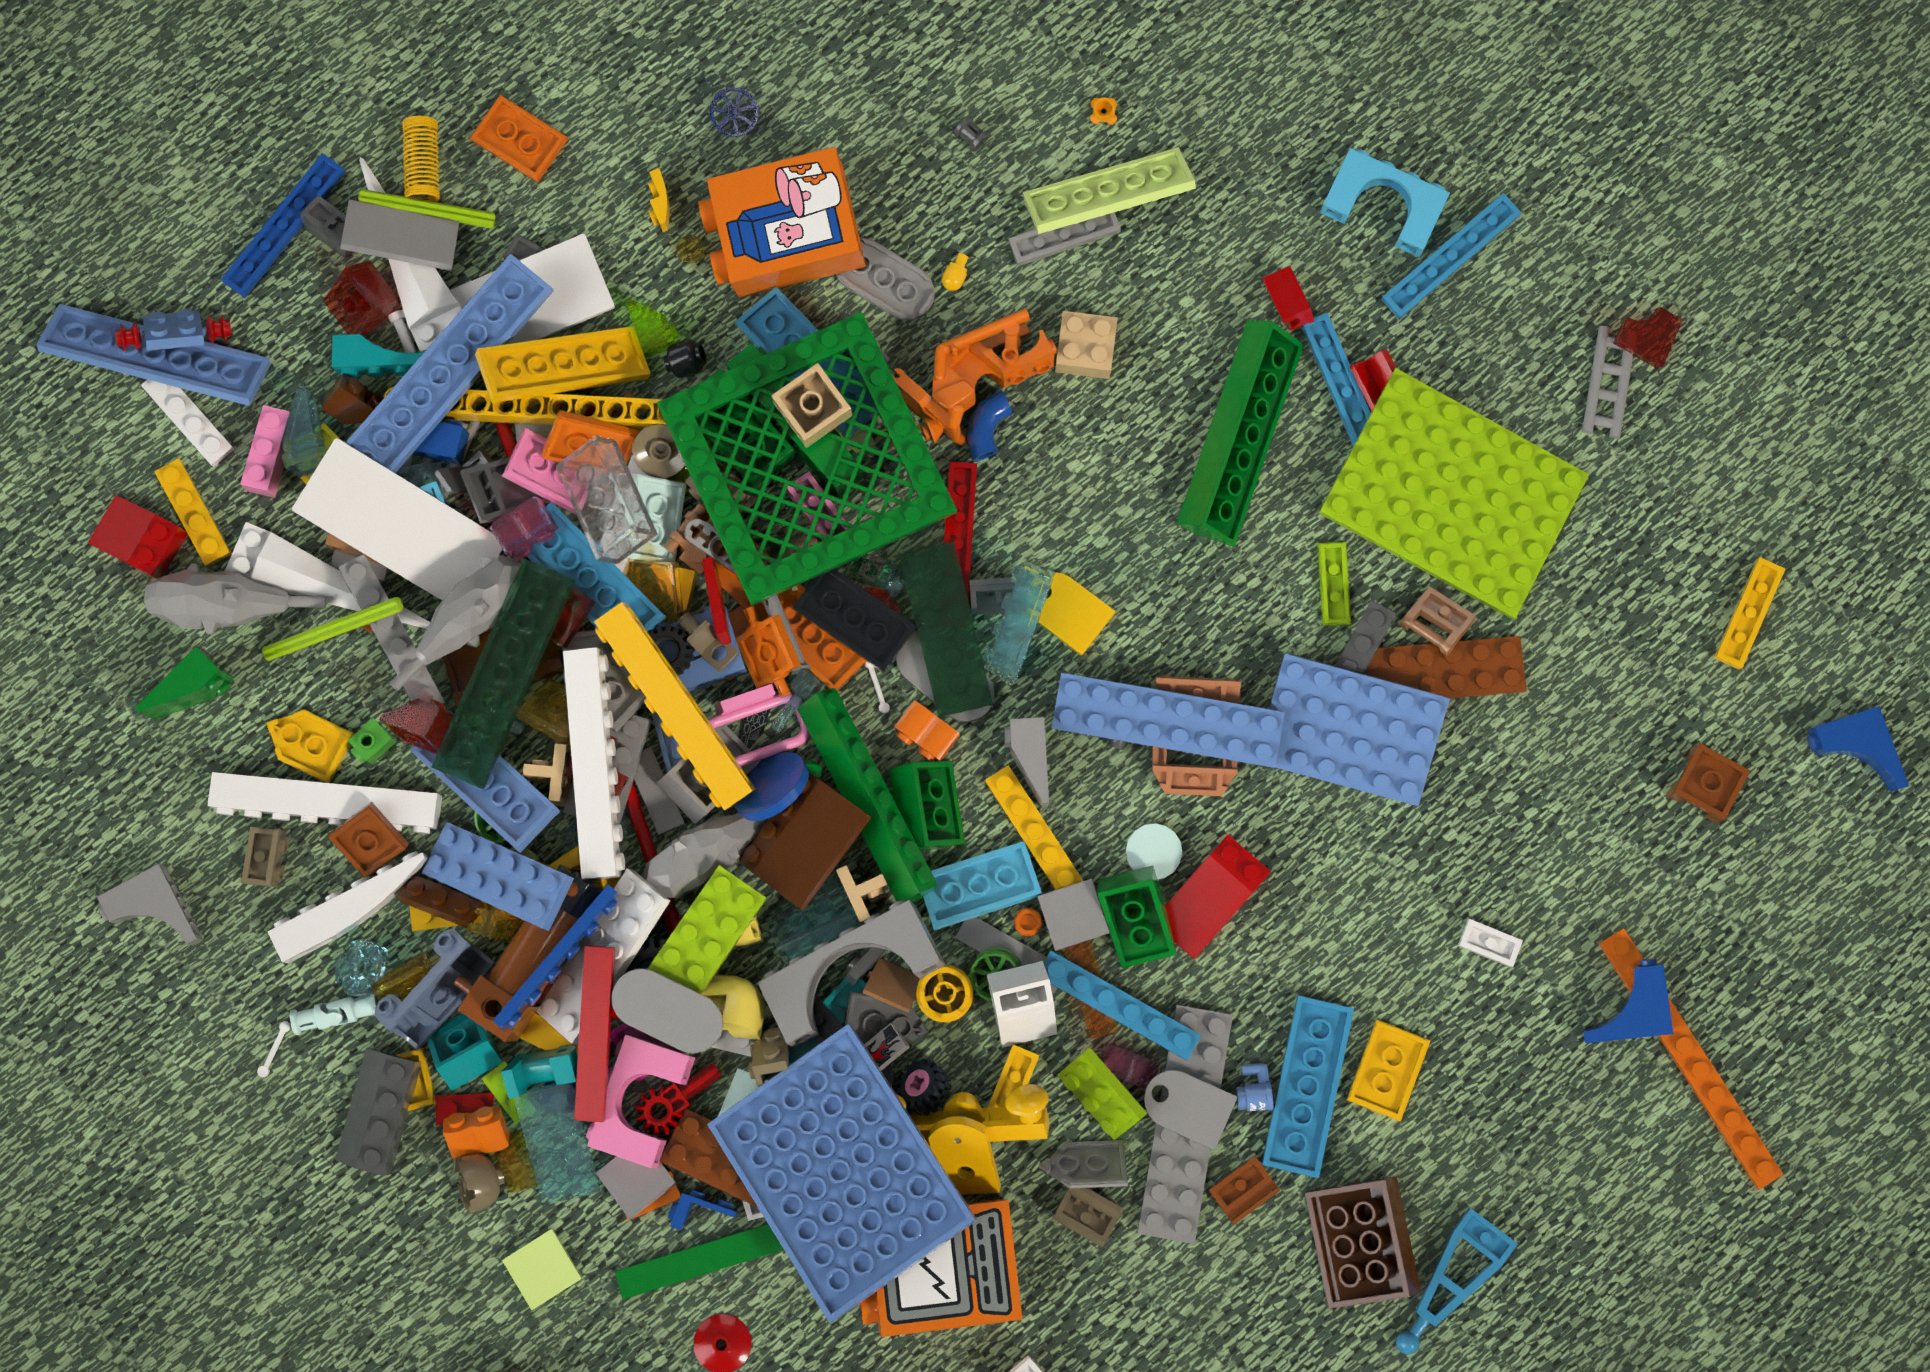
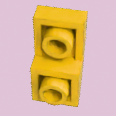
(660, 204)

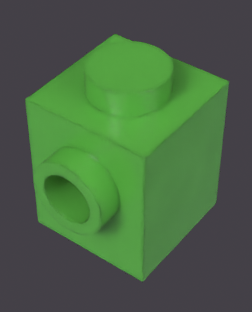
(371, 742)

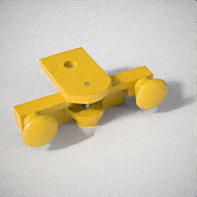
(964, 1131)

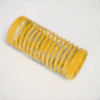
(417, 188)

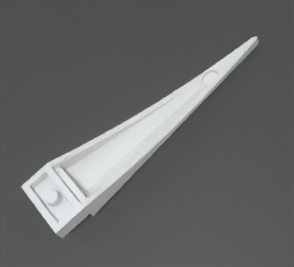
(422, 291)
(281, 565)

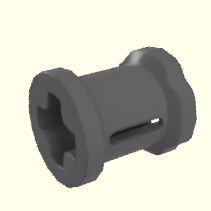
(971, 133)

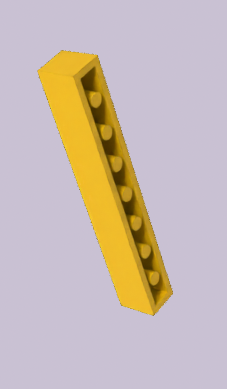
(674, 705)

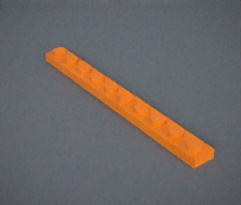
(1701, 1074)

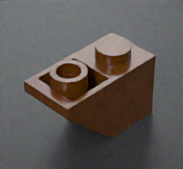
(350, 401)

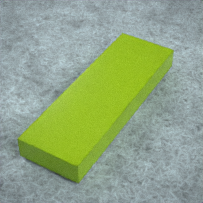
(1334, 584)

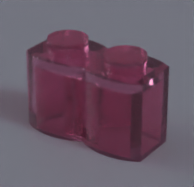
(524, 527)

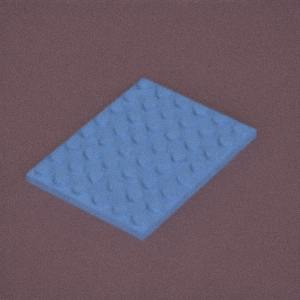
(841, 1173)

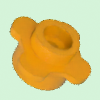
(1100, 104)

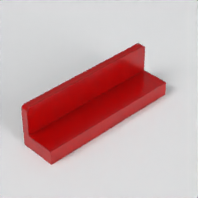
(1373, 375)

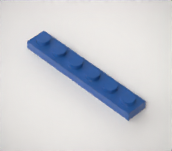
(281, 226)
(549, 968)

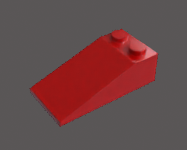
(1213, 895)

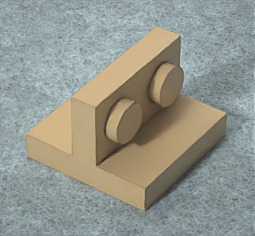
(554, 774)
(869, 890)

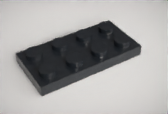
(854, 618)

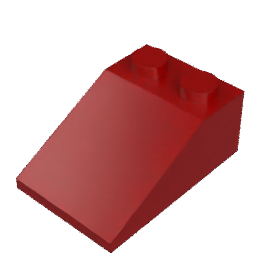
(138, 537)

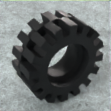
(678, 636)

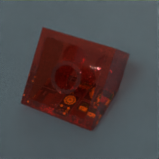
(361, 299)
(419, 723)

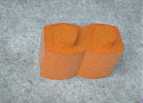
(926, 732)
(476, 1132)

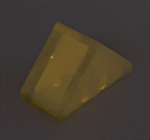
(517, 1164)

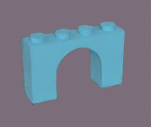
(1422, 198)

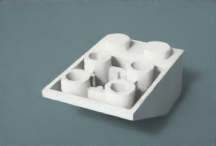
(1022, 1003)

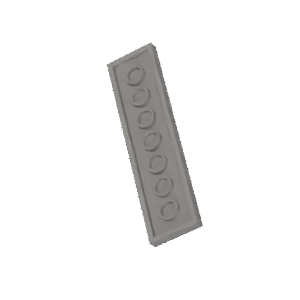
(1177, 1163)

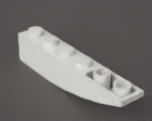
(341, 910)

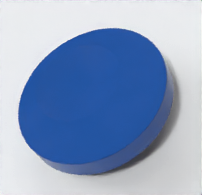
(777, 786)

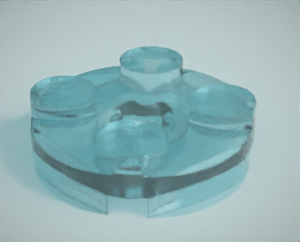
(348, 964)

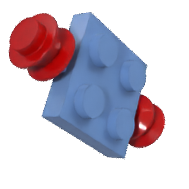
(173, 330)

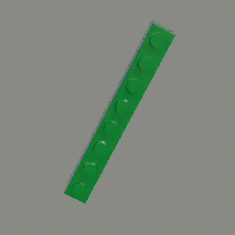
(865, 788)

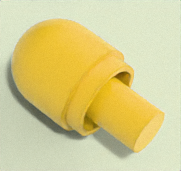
(955, 273)

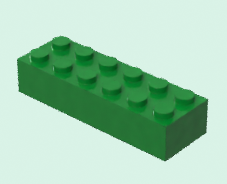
(821, 454)

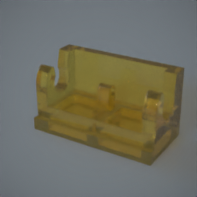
(496, 924)

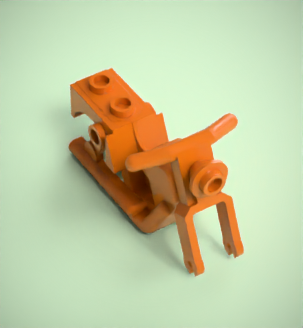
(961, 364)

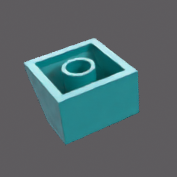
(463, 1051)

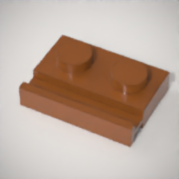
(1244, 1190)

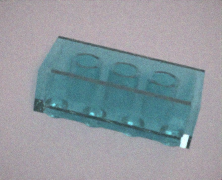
(1019, 621)

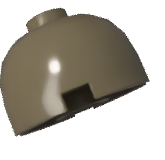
(477, 1181)

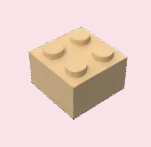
(1086, 344)
(811, 405)

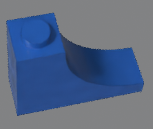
(1865, 738)
(1644, 1012)

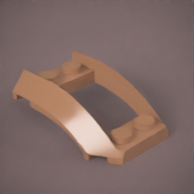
(1196, 778)

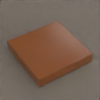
(368, 840)

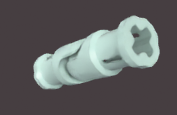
(331, 1013)

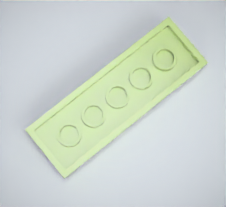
(1109, 190)

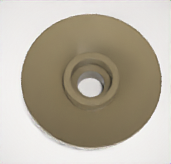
(650, 459)

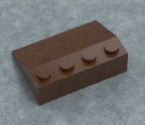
(805, 842)
(1363, 1243)

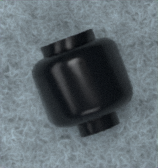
(685, 358)

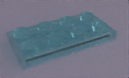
(556, 1143)

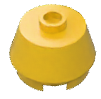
(945, 994)

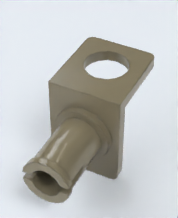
(704, 641)

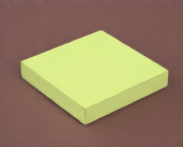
(542, 1269)

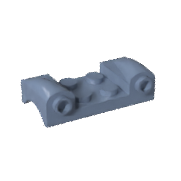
(435, 995)

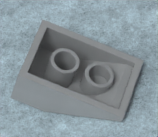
(1028, 751)
(687, 791)

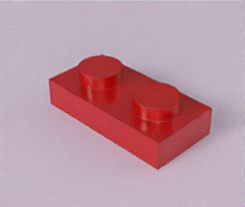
(462, 1103)

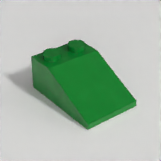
(188, 684)
(1136, 916)

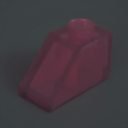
(1129, 1066)

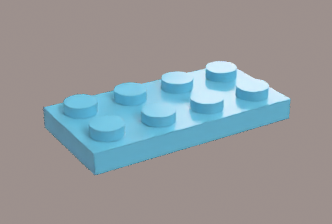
(982, 885)

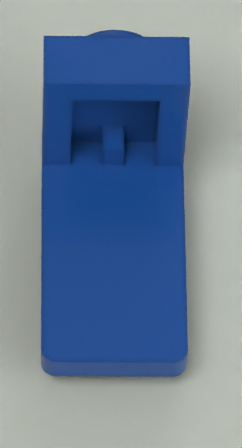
(680, 1211)

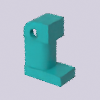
(540, 1067)

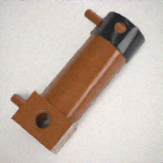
(521, 959)

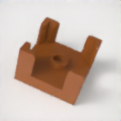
(1709, 782)

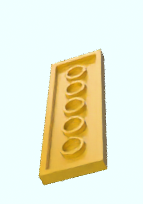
(562, 364)

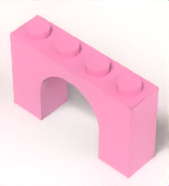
(635, 1060)

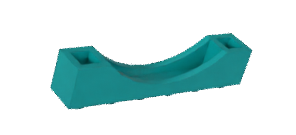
(358, 356)

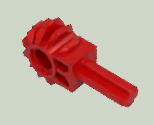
(676, 1099)

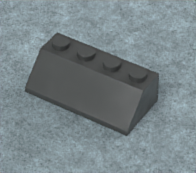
(378, 1112)

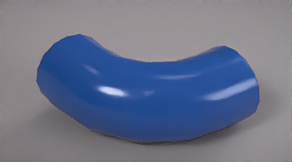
(983, 423)

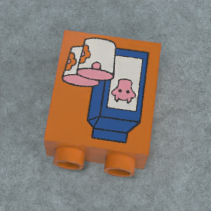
(782, 223)

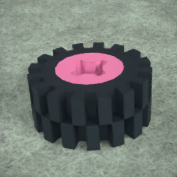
(923, 1087)

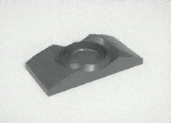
(493, 494)

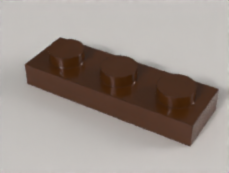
(440, 901)

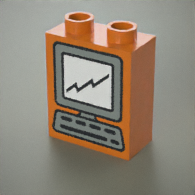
(958, 1284)

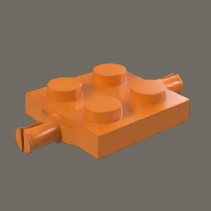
(767, 651)

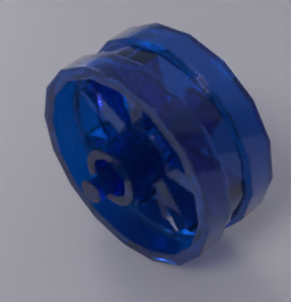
(733, 112)

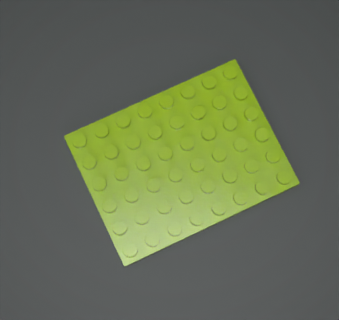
(1454, 494)

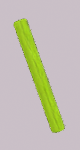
(441, 210)

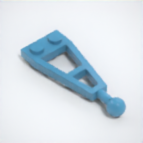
(1484, 1238)

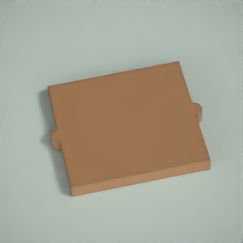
(892, 985)

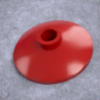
(733, 1332)

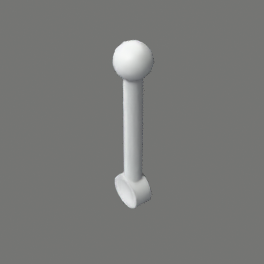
(883, 707)
(263, 1071)

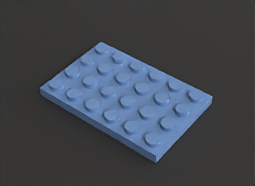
(1356, 728)

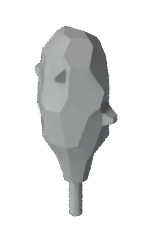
(217, 599)
(463, 614)
(698, 852)

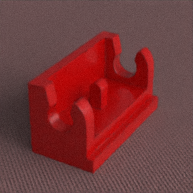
(1288, 298)

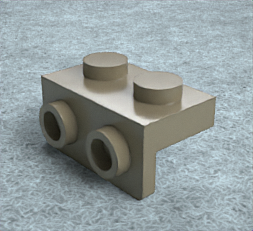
(264, 857)
(768, 1055)
(1088, 1214)

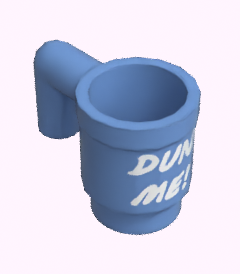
(1257, 1095)

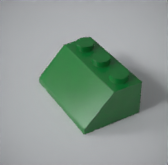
(929, 803)

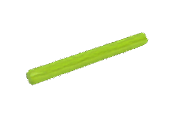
(332, 628)

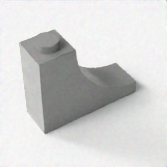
(150, 895)

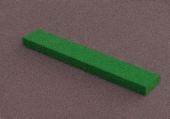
(697, 1261)

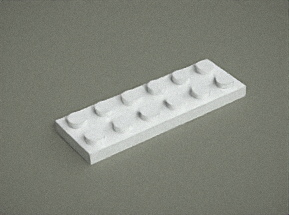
(624, 929)

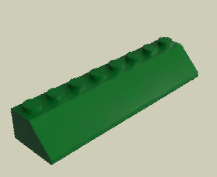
(1240, 432)

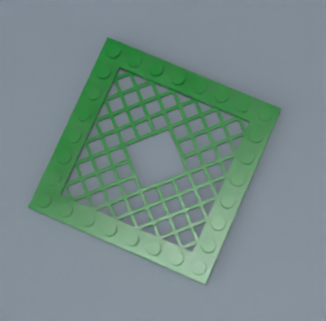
(835, 550)

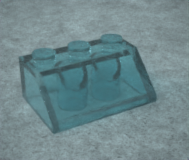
(822, 920)

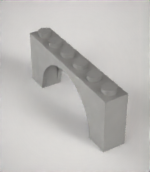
(793, 989)

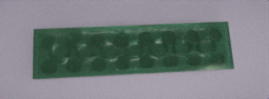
(503, 673)

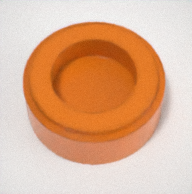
(1028, 922)

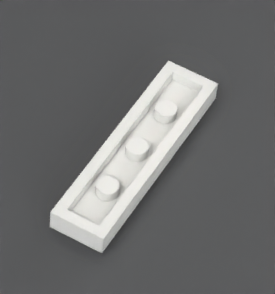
(190, 420)

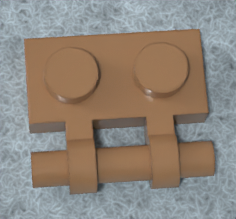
(693, 556)

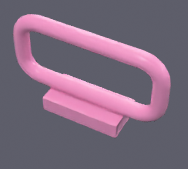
(753, 703)

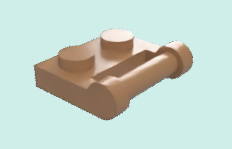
(1443, 614)

